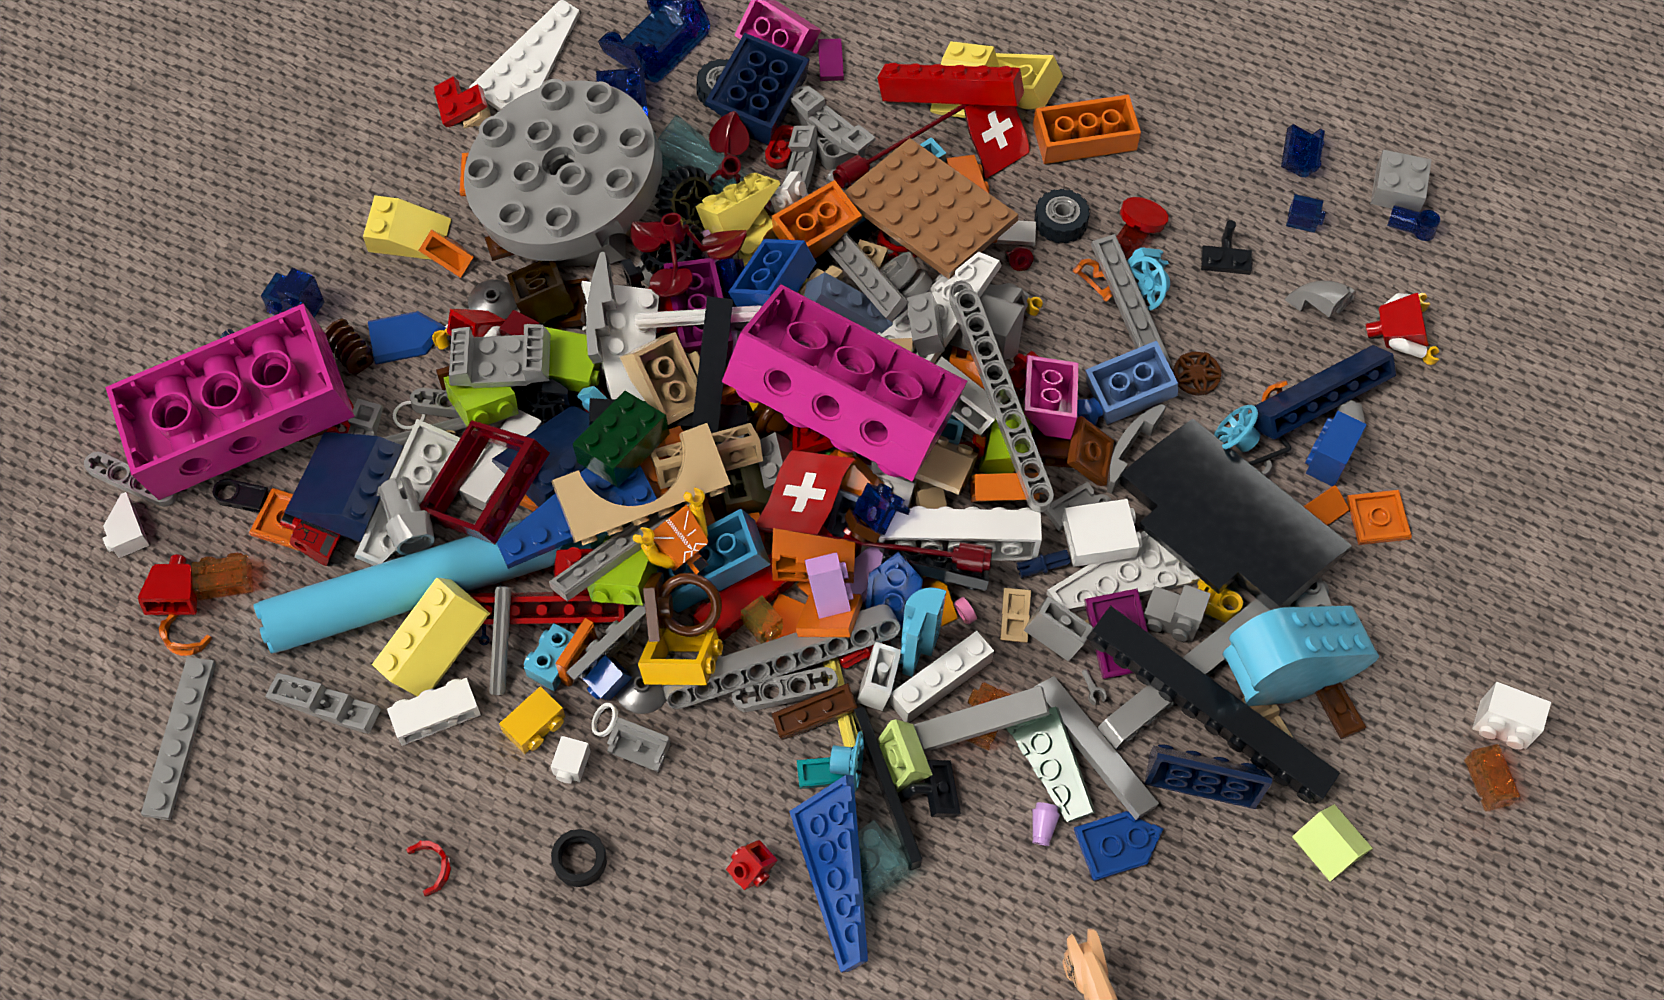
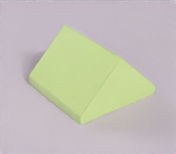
(903, 754)
(1331, 842)

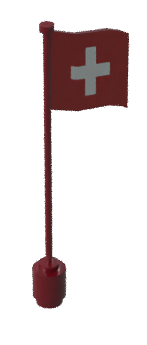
(993, 130)
(806, 496)

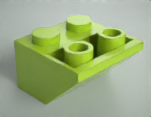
(996, 455)

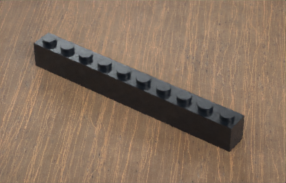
(1213, 706)

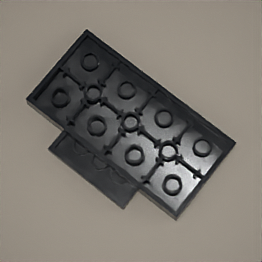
(1229, 519)

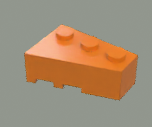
(793, 548)

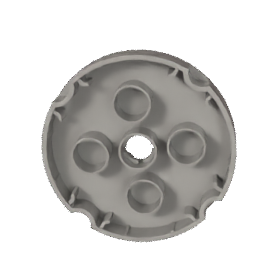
(604, 180)

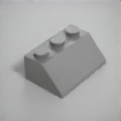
(1006, 324)

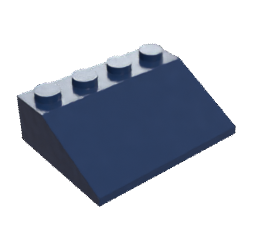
(758, 85)
(557, 439)
(343, 482)
(1206, 777)

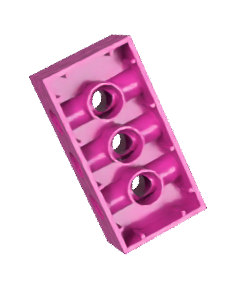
(843, 382)
(229, 402)

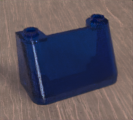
(661, 38)

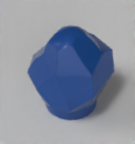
(1089, 409)

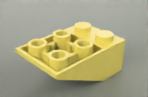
(737, 204)

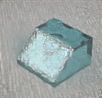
(879, 861)

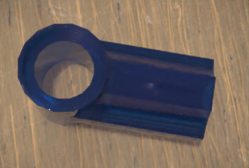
(1421, 224)

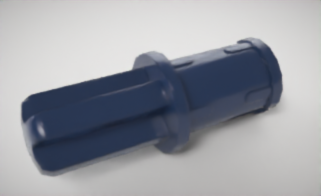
(1043, 563)

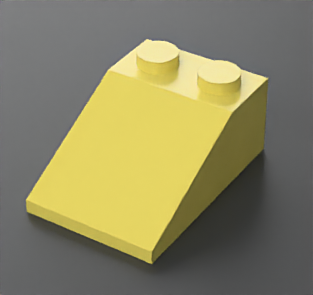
(966, 55)
(1039, 77)
(401, 227)

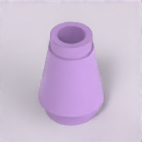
(1044, 822)

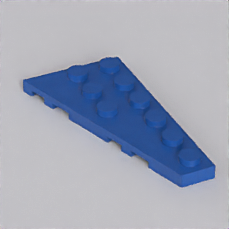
(547, 527)
(832, 855)

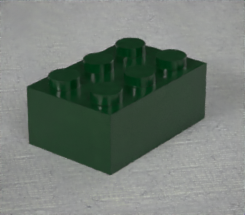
(621, 438)

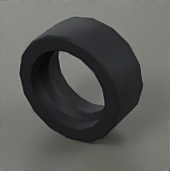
(588, 877)

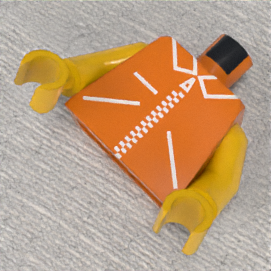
(678, 537)

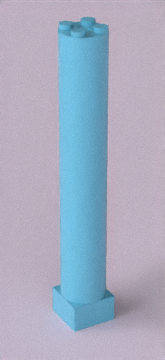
(389, 589)

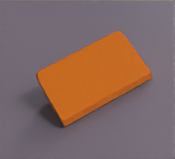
(1328, 506)

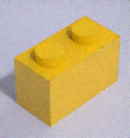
(533, 720)

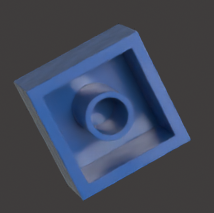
(1334, 447)

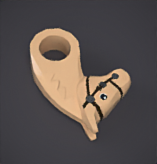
(1088, 968)

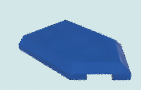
(402, 336)
(893, 585)
(1116, 844)

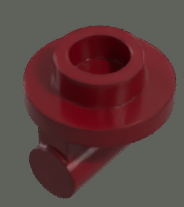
(1020, 258)

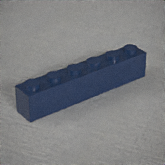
(1324, 391)

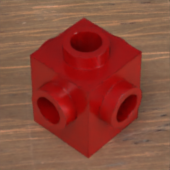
(751, 865)

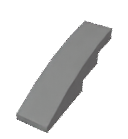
(600, 301)
(323, 703)

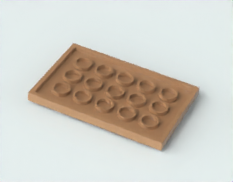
(930, 207)

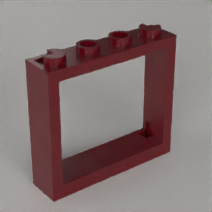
(507, 494)

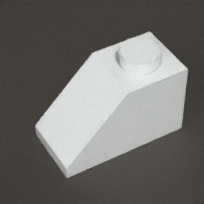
(124, 528)
(879, 676)

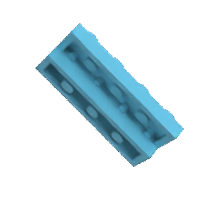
(921, 626)

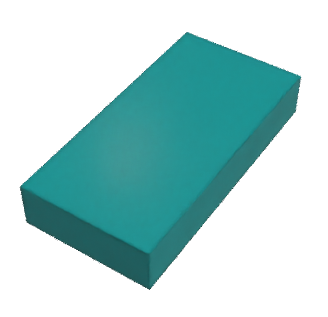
(815, 773)

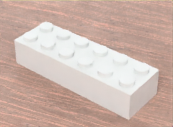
(1009, 533)

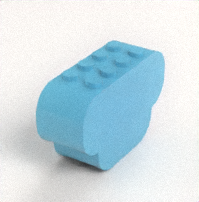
(1297, 652)

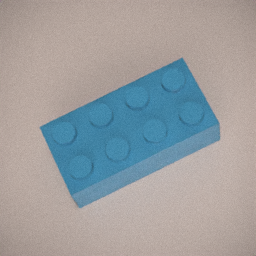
(732, 555)

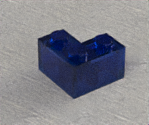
(292, 290)

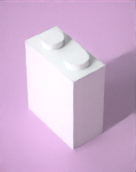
(1101, 532)

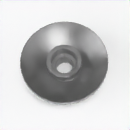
(500, 305)
(640, 699)

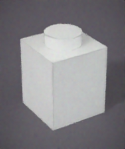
(570, 760)

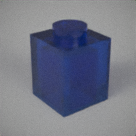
(1305, 213)

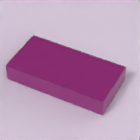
(830, 60)

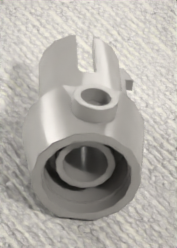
(407, 524)

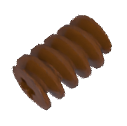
(348, 346)

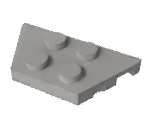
(616, 638)

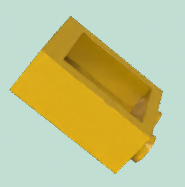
(661, 671)

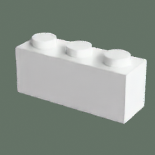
(973, 405)
(433, 711)

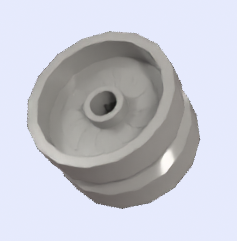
(906, 276)

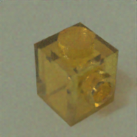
(762, 620)

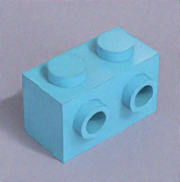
(541, 664)

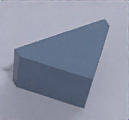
(842, 504)

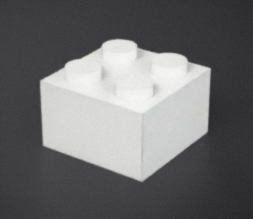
(1511, 716)

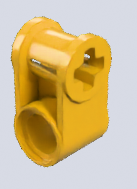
(1216, 601)

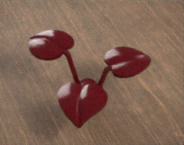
(732, 138)
(675, 281)

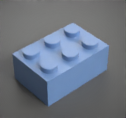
(1132, 382)

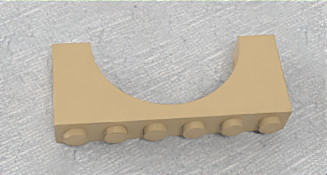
(591, 515)

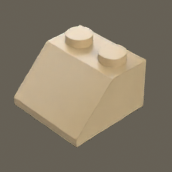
(948, 465)

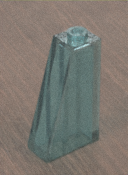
(685, 146)

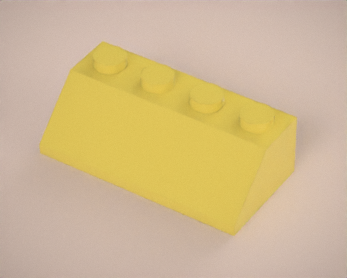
(431, 637)

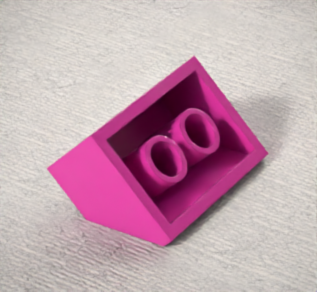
(778, 26)
(1051, 395)

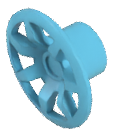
(1151, 282)
(1241, 432)
(844, 759)

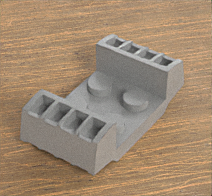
(499, 359)

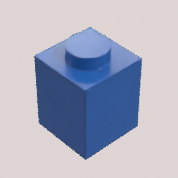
(607, 678)

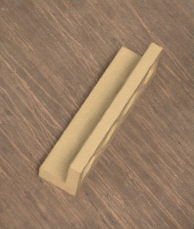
(733, 452)

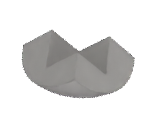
(1324, 295)

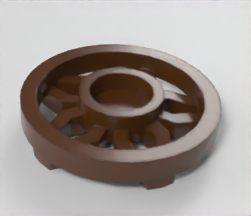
(1197, 373)

